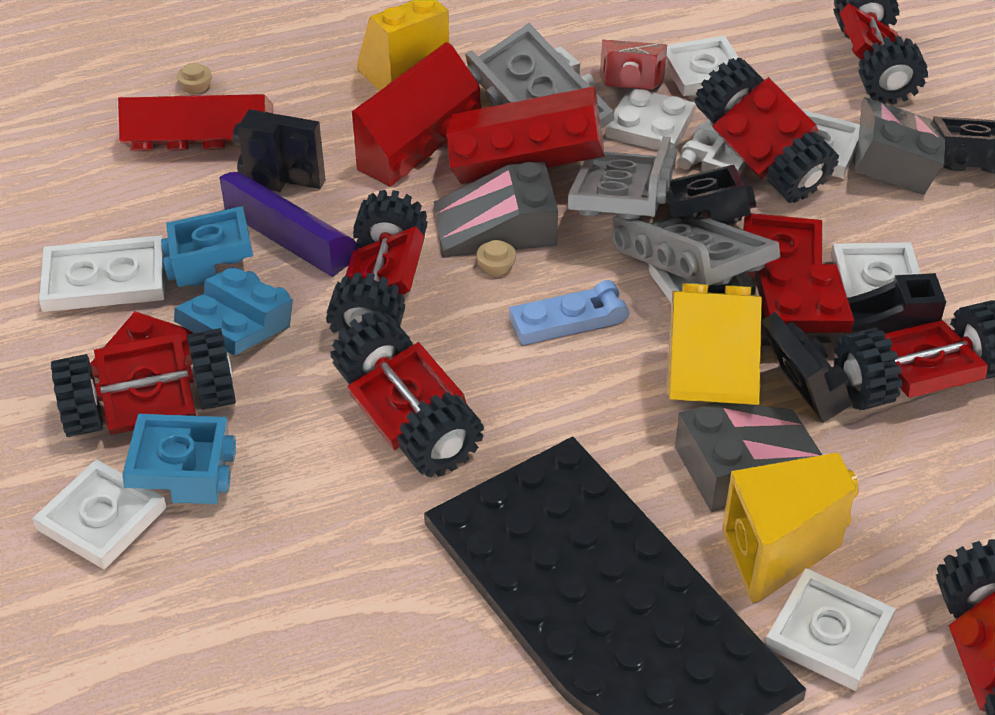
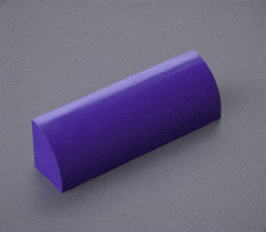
(288, 224)

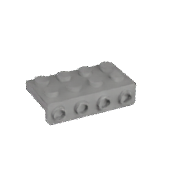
(525, 69)
(624, 183)
(694, 247)

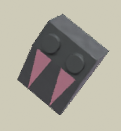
(898, 146)
(504, 206)
(737, 437)

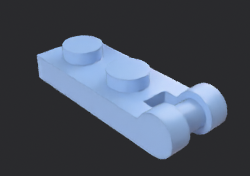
(568, 314)

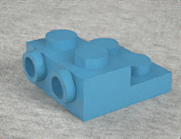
(202, 242)
(240, 307)
(181, 456)

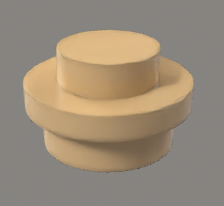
(194, 78)
(496, 257)

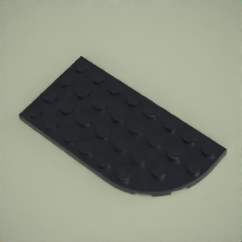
(605, 595)

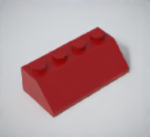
(412, 115)
(184, 120)
(540, 129)

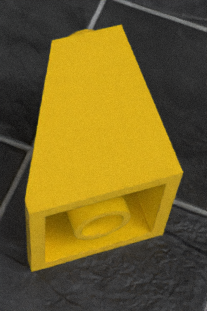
(401, 39)
(714, 345)
(786, 518)

